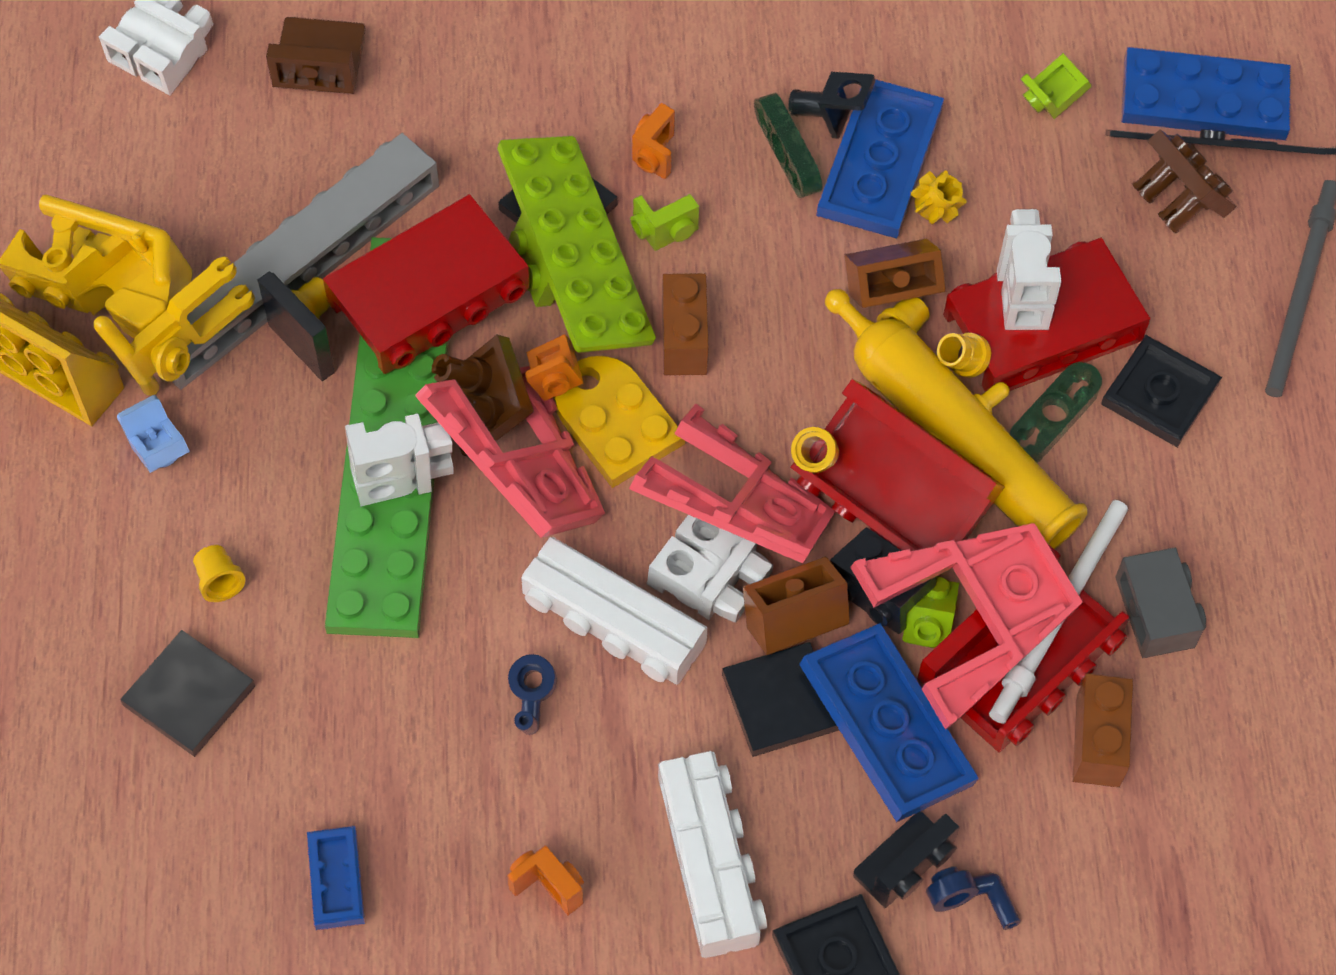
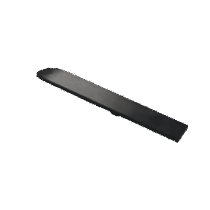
(1217, 138)

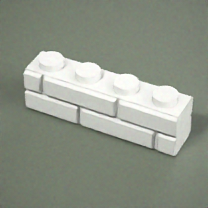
(613, 611)
(709, 854)

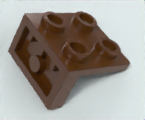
(316, 55)

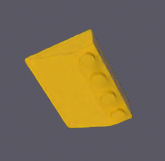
(56, 364)

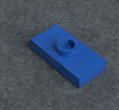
(335, 878)

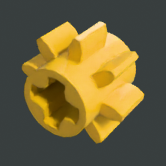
(938, 197)

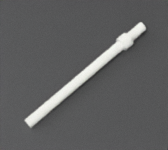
(1021, 678)

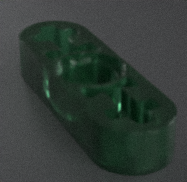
(788, 145)
(1057, 395)

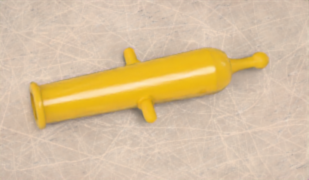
(933, 397)

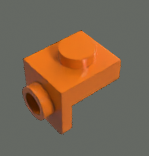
(650, 140)
(553, 368)
(558, 879)

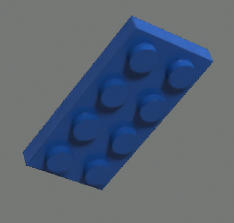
(1206, 93)
(880, 159)
(888, 722)

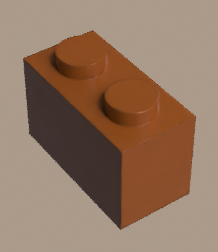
(895, 273)
(685, 324)
(796, 605)
(1103, 730)

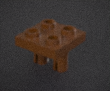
(1202, 186)
(490, 383)

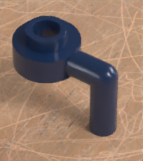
(529, 717)
(954, 888)

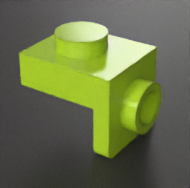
(1055, 87)
(667, 224)
(932, 616)

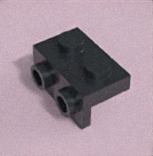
(892, 612)
(909, 852)

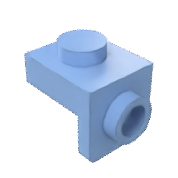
(152, 434)

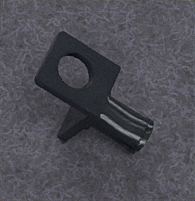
(833, 102)

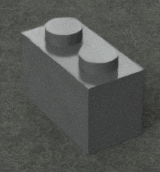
(1160, 602)

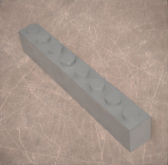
(320, 238)

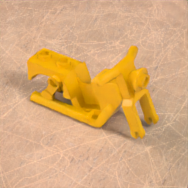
(134, 276)

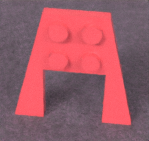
(534, 479)
(764, 510)
(1012, 585)

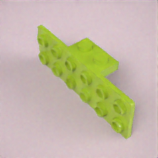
(572, 245)

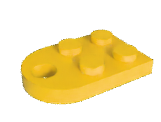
(617, 420)

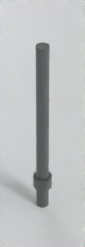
(1320, 222)

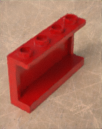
(428, 283)
(1090, 319)
(898, 475)
(1071, 655)

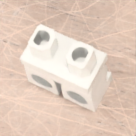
(158, 41)
(1028, 283)
(397, 458)
(704, 567)

